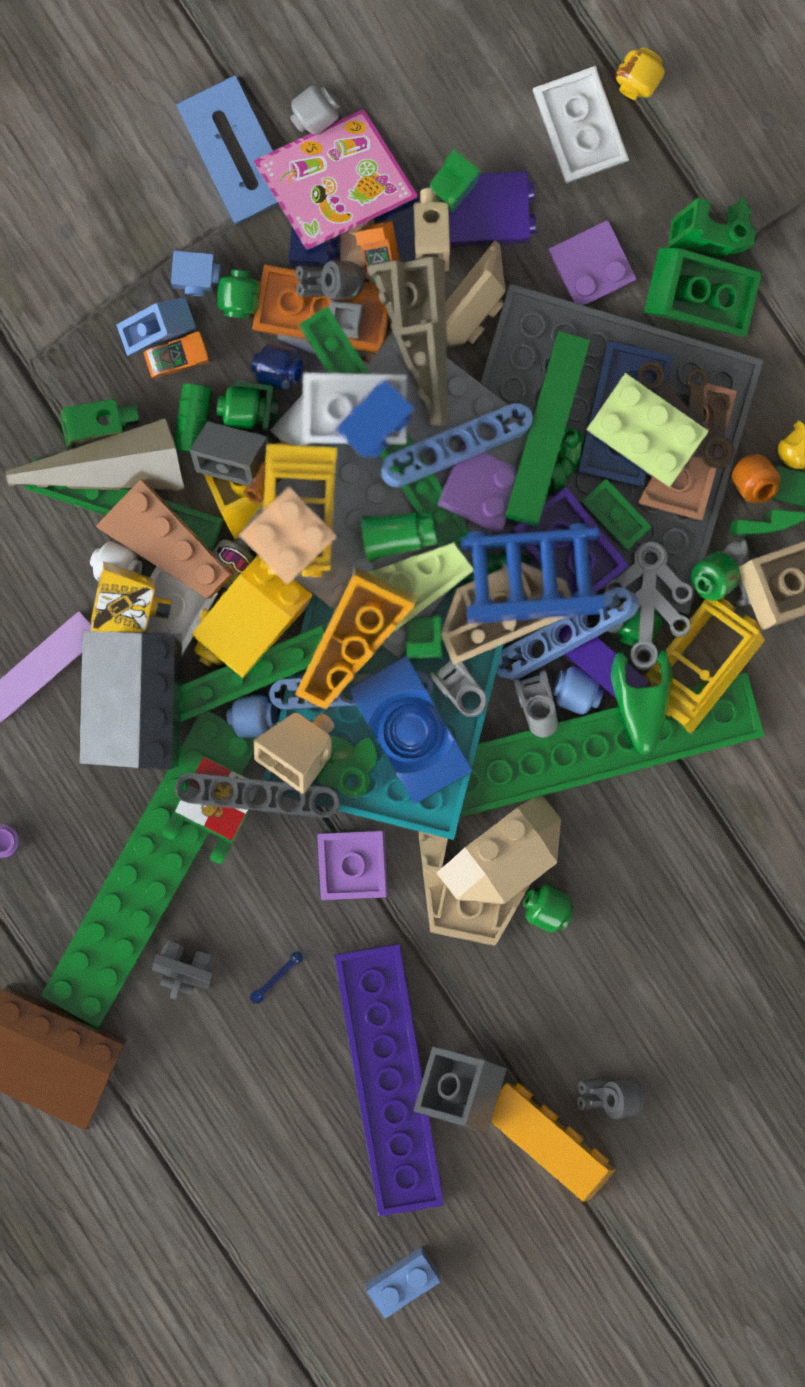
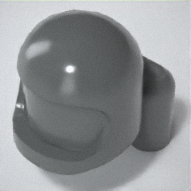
(334, 280)
(618, 1097)

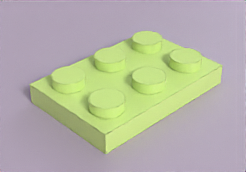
(647, 430)

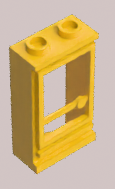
(303, 463)
(683, 703)

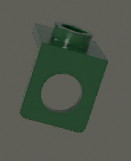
(272, 405)

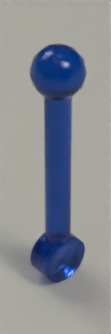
(257, 995)

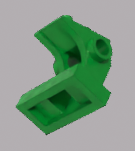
(697, 231)

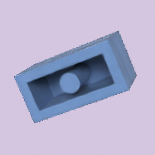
(403, 1282)

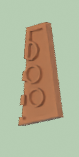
(692, 486)
(160, 536)

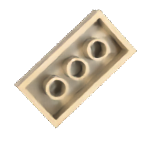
(776, 585)

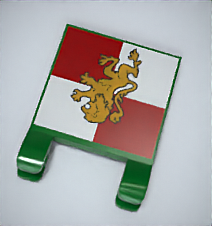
(216, 820)

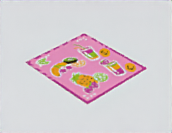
(335, 179)

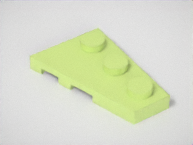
(427, 575)

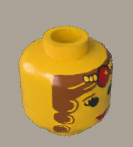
(640, 73)

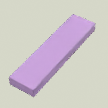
(42, 665)

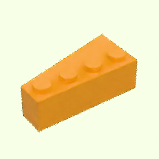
(358, 627)
(550, 1143)

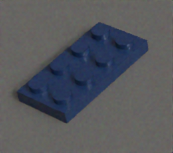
(596, 456)

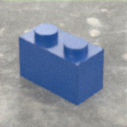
(375, 419)

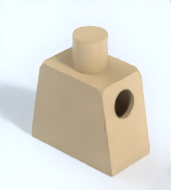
(431, 227)
(296, 749)

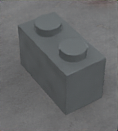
(228, 453)

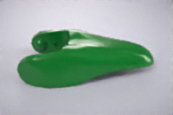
(643, 707)

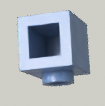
(194, 272)

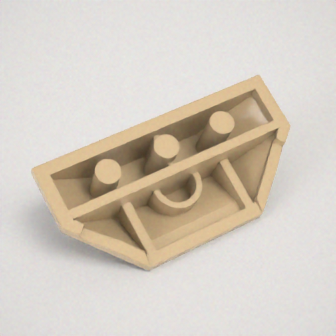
(475, 299)
(469, 640)
(506, 855)

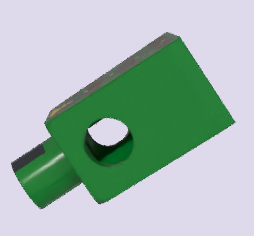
(82, 427)

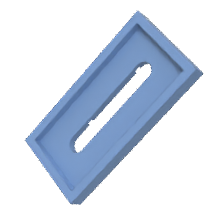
(198, 117)

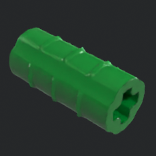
(191, 415)

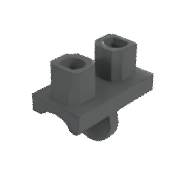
(168, 964)

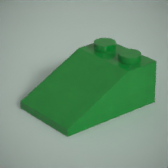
(702, 291)

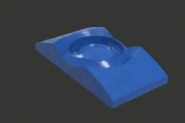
(409, 729)

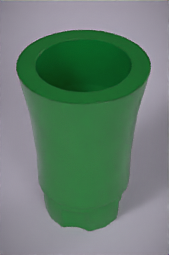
(397, 534)

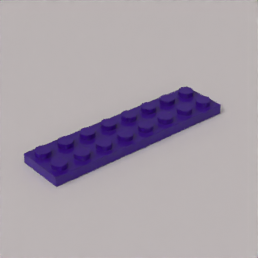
(388, 1079)

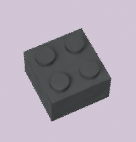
(460, 1089)

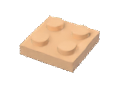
(287, 535)

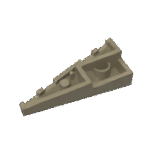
(417, 310)
(110, 463)

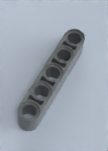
(241, 799)

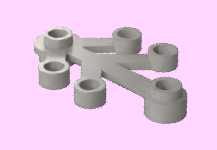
(651, 598)

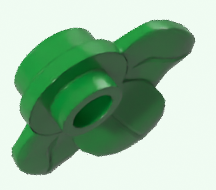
(349, 761)

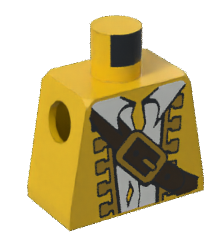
(125, 601)

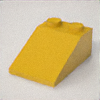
(251, 617)

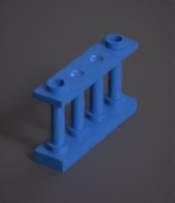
(517, 604)

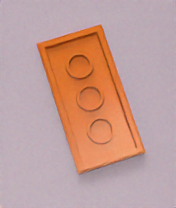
(283, 309)

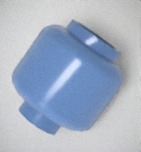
(576, 690)
(252, 715)

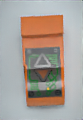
(378, 245)
(177, 356)

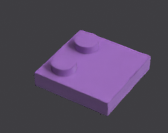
(592, 264)
(479, 490)
(352, 865)

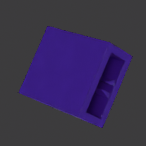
(494, 211)

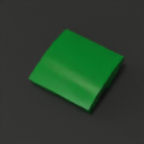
(772, 522)

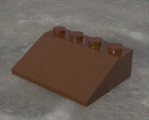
(54, 1058)

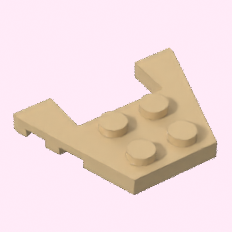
(459, 918)

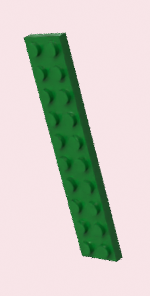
(599, 748)
(140, 883)

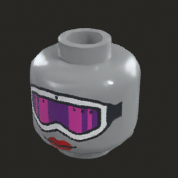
(234, 556)

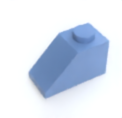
(156, 325)

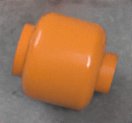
(756, 478)

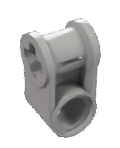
(458, 686)
(537, 699)

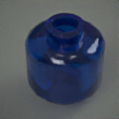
(277, 366)

